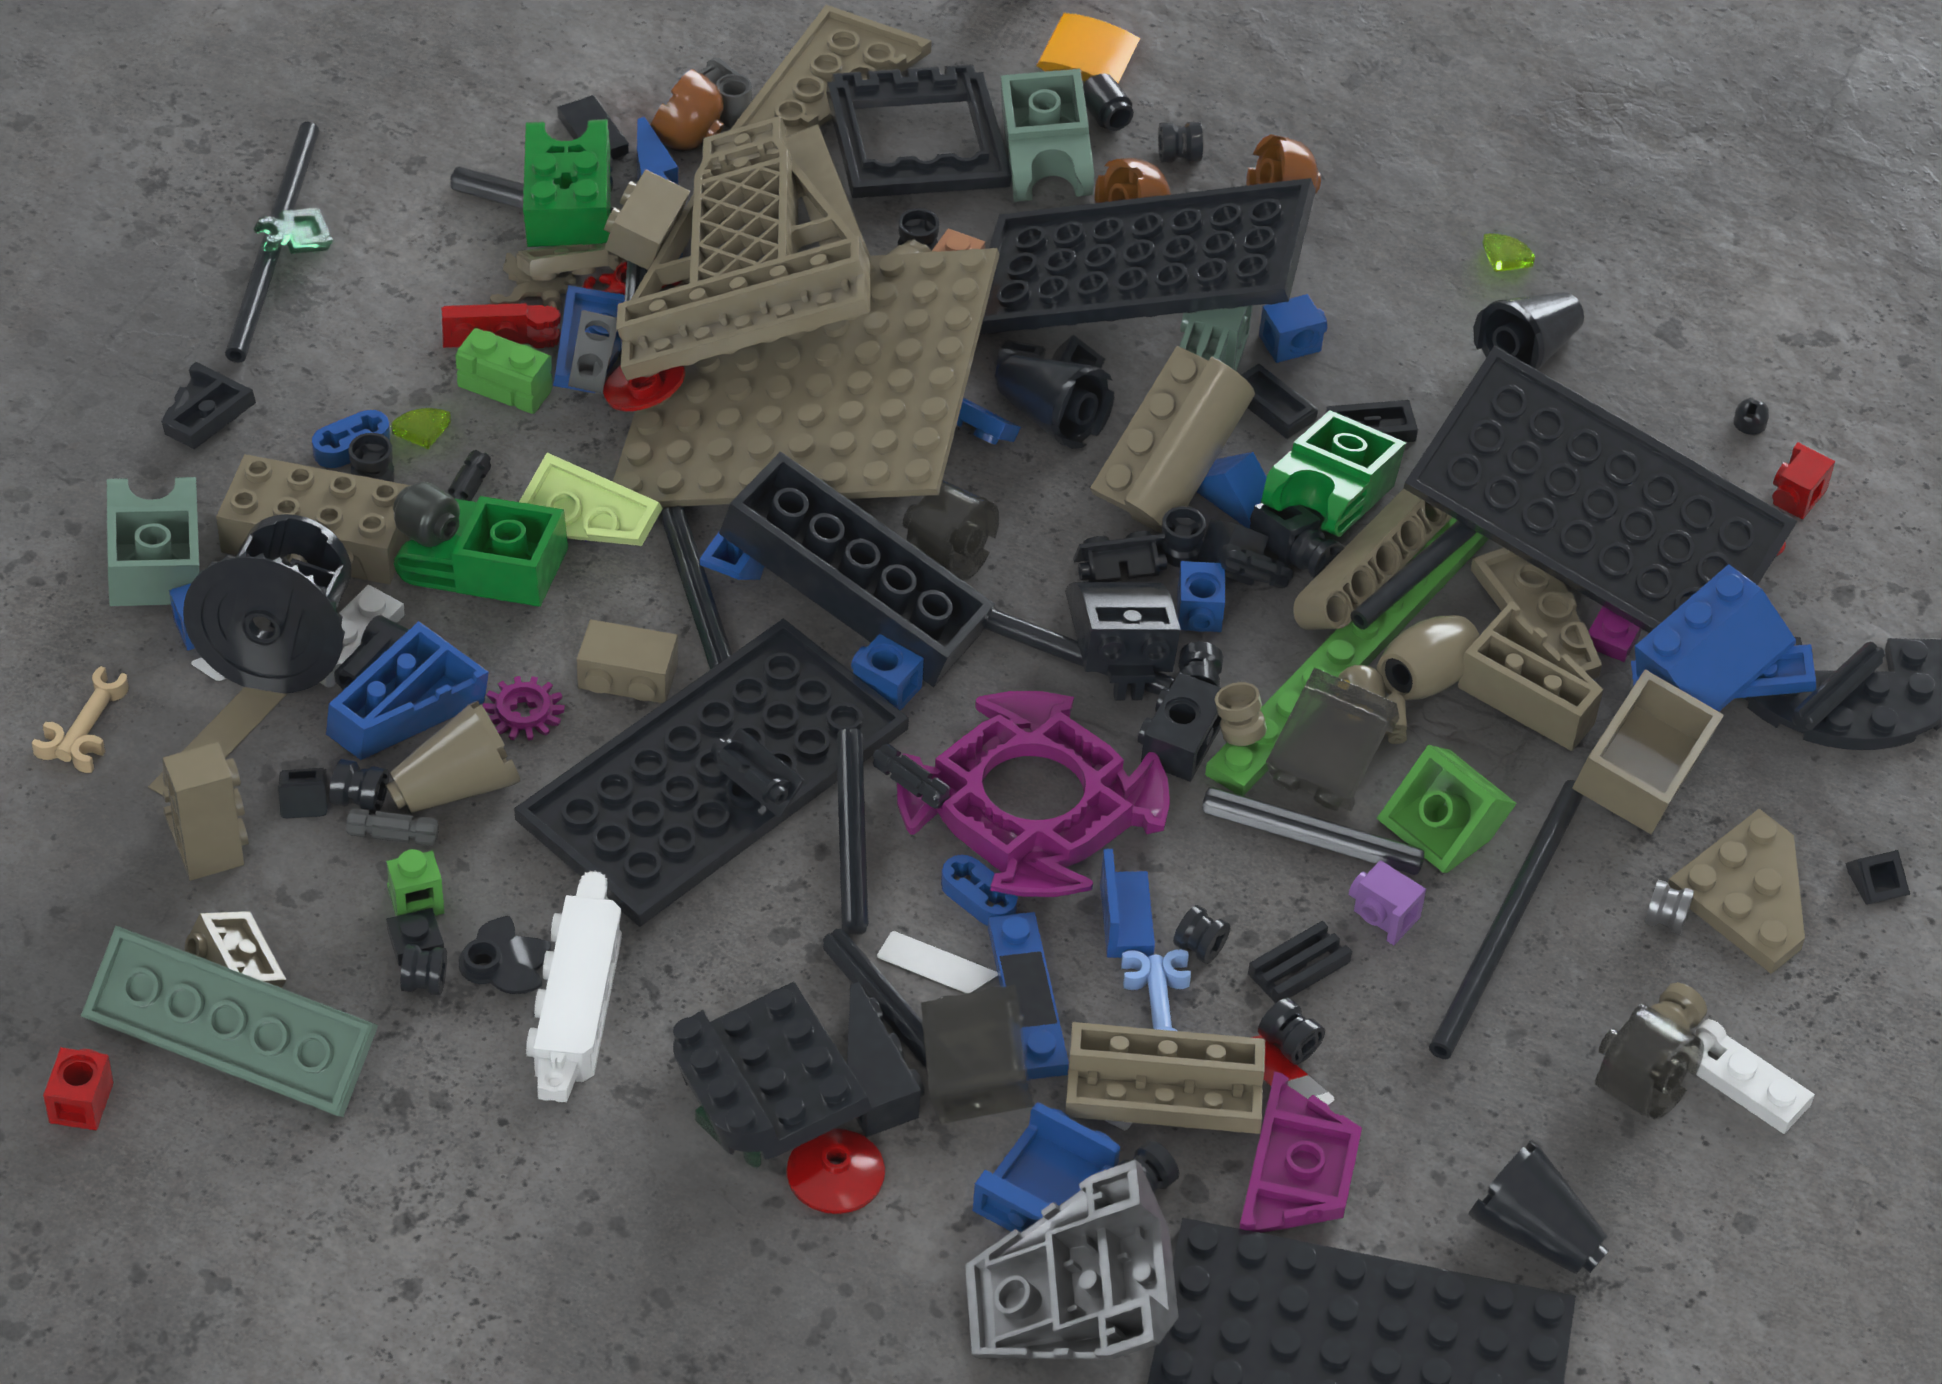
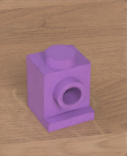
(1388, 900)

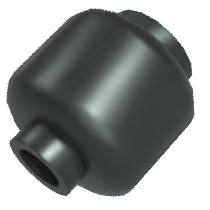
(426, 514)

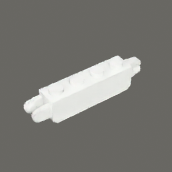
(577, 989)

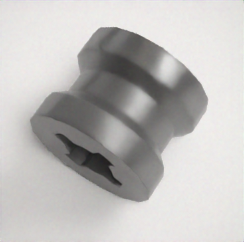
(1669, 907)

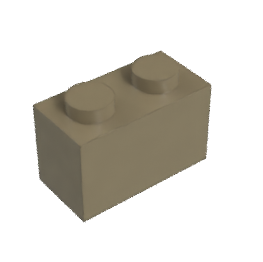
(645, 219)
(627, 661)

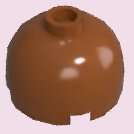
(690, 113)
(1281, 161)
(1130, 180)

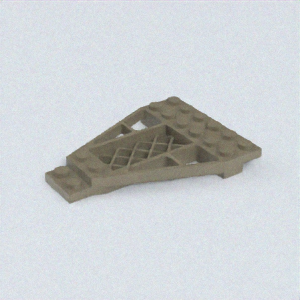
(747, 298)

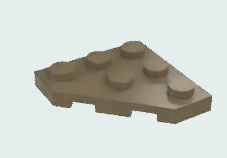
(1750, 890)

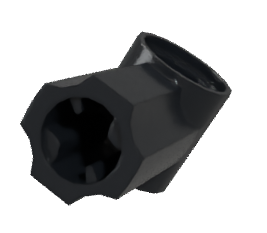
(376, 640)

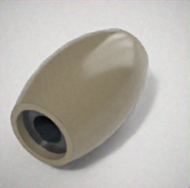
(1427, 656)

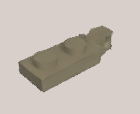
(579, 259)

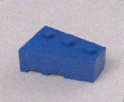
(405, 693)

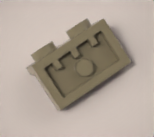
(235, 943)

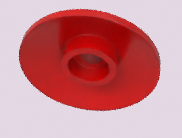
(642, 391)
(836, 1186)

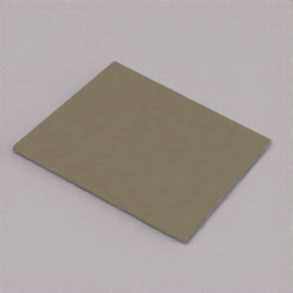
(851, 402)

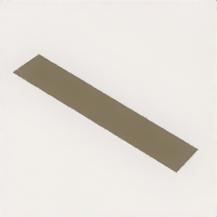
(231, 724)

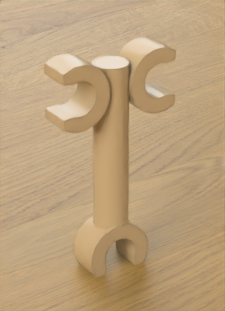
(77, 741)

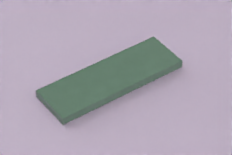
(229, 1021)

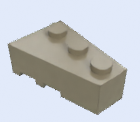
(1530, 681)
(204, 810)

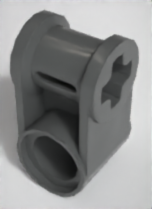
(734, 88)

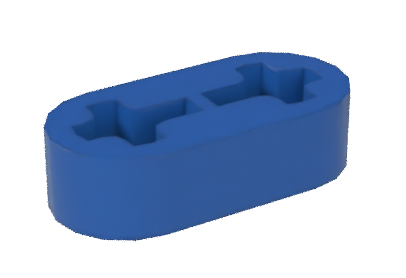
(342, 433)
(974, 894)

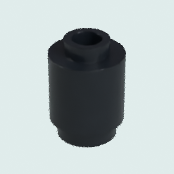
(1107, 102)

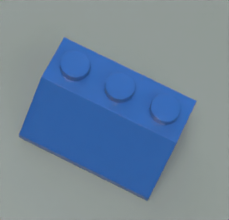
(1716, 640)

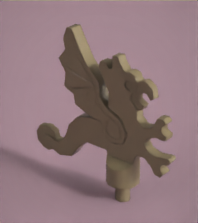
(527, 287)

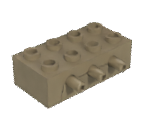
(347, 504)

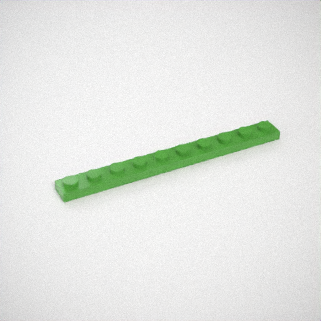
(1243, 766)

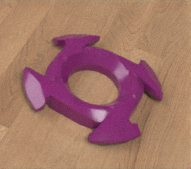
(1036, 852)

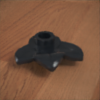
(508, 958)

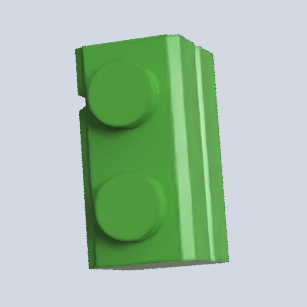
(504, 370)

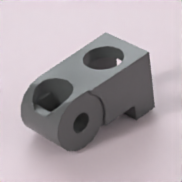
(592, 352)

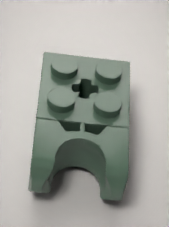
(1046, 130)
(1217, 333)
(150, 543)

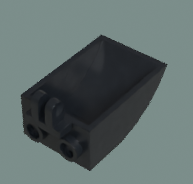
(1125, 631)

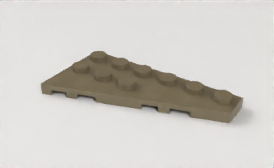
(830, 45)

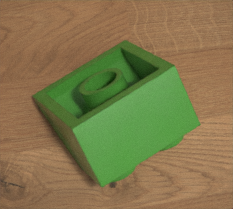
(1445, 808)

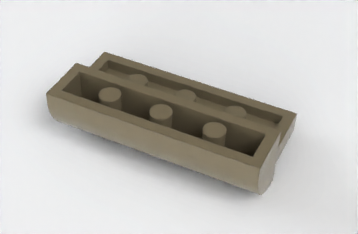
(1173, 437)
(1165, 1077)

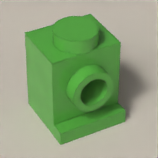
(413, 873)

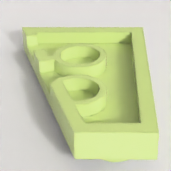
(592, 504)

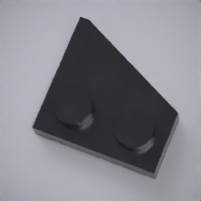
(205, 406)

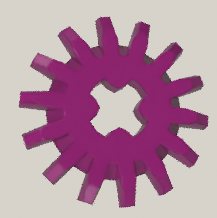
(534, 696)

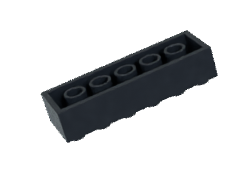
(855, 566)

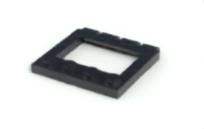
(909, 174)

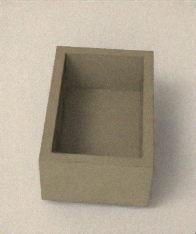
(1647, 751)

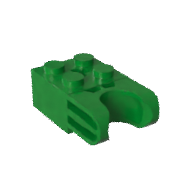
(566, 186)
(1336, 471)
(497, 553)

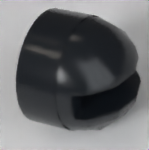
(1749, 425)

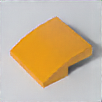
(1088, 46)

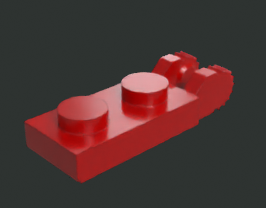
(514, 322)

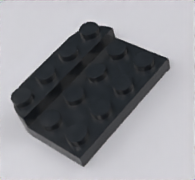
(767, 1074)

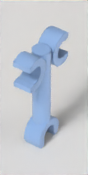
(1158, 974)

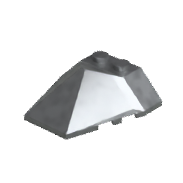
(1080, 1279)

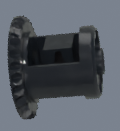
(292, 595)

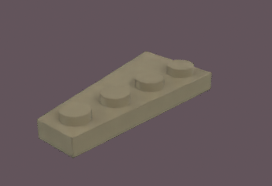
(1542, 604)

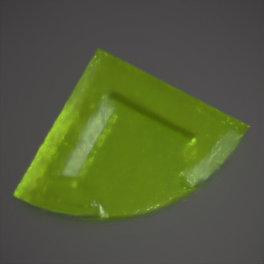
(1507, 252)
(421, 425)

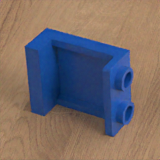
(1042, 1169)

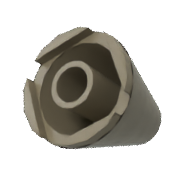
(454, 764)

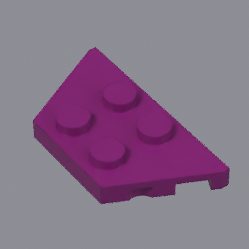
(1299, 1163)

